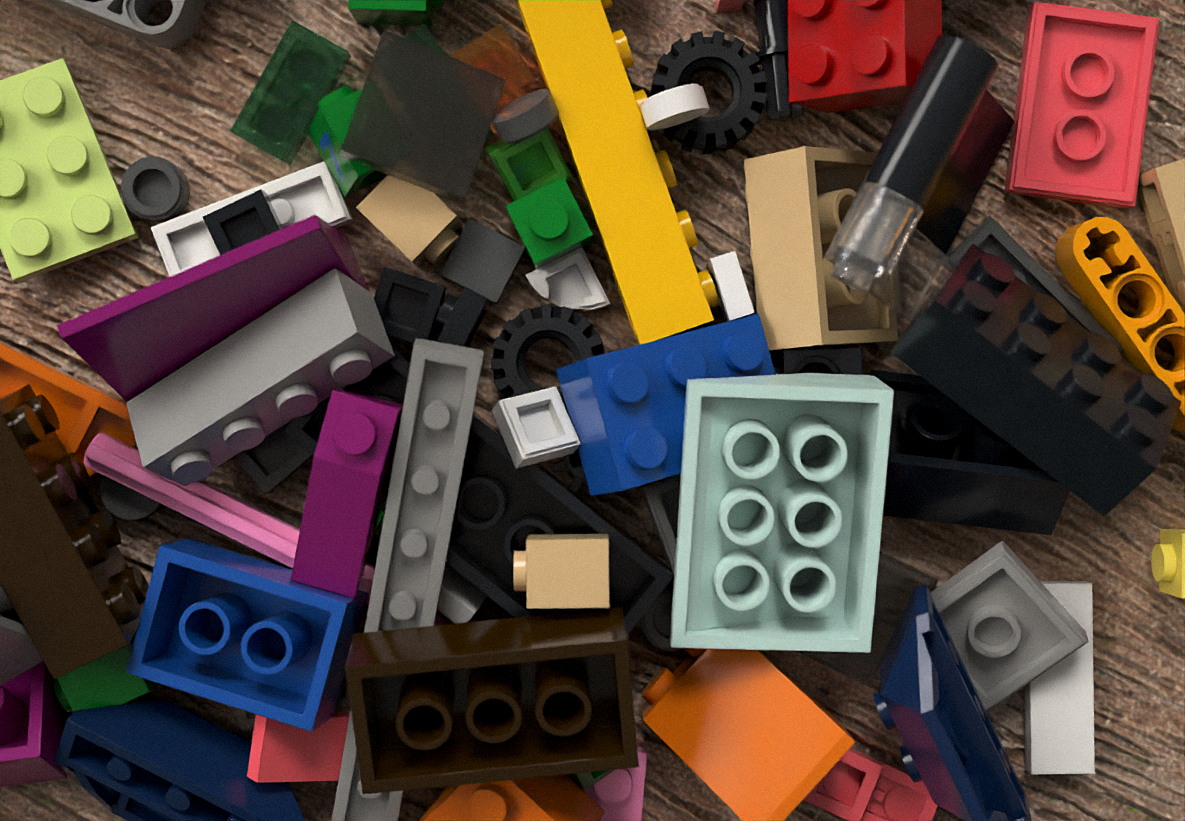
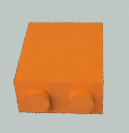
(745, 729)

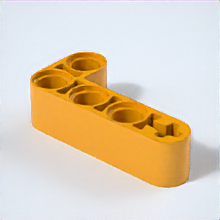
(1157, 310)

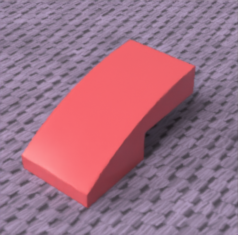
(871, 790)

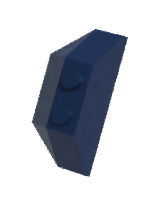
(944, 720)
(167, 766)

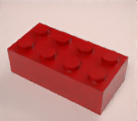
(858, 50)

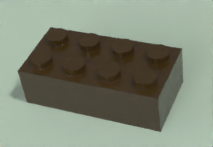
(57, 547)
(492, 700)

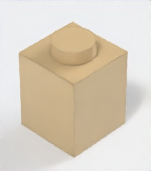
(412, 219)
(564, 571)

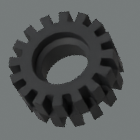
(740, 71)
(531, 327)

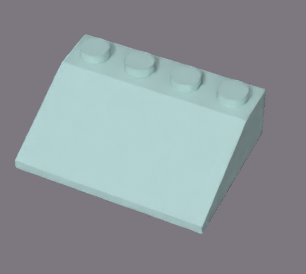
(781, 512)

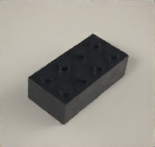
(1040, 380)

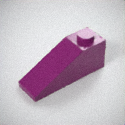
(346, 491)

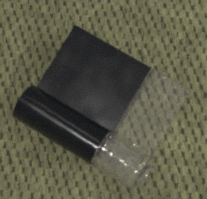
(922, 179)

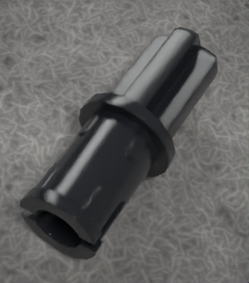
(773, 56)

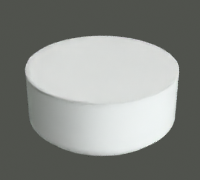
(674, 106)

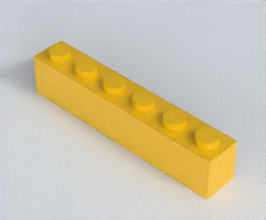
(618, 167)

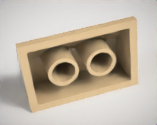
(794, 214)

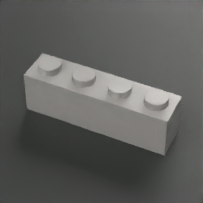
(259, 379)

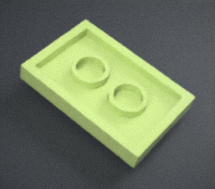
(53, 176)

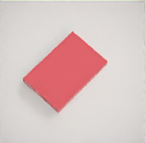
(1081, 105)

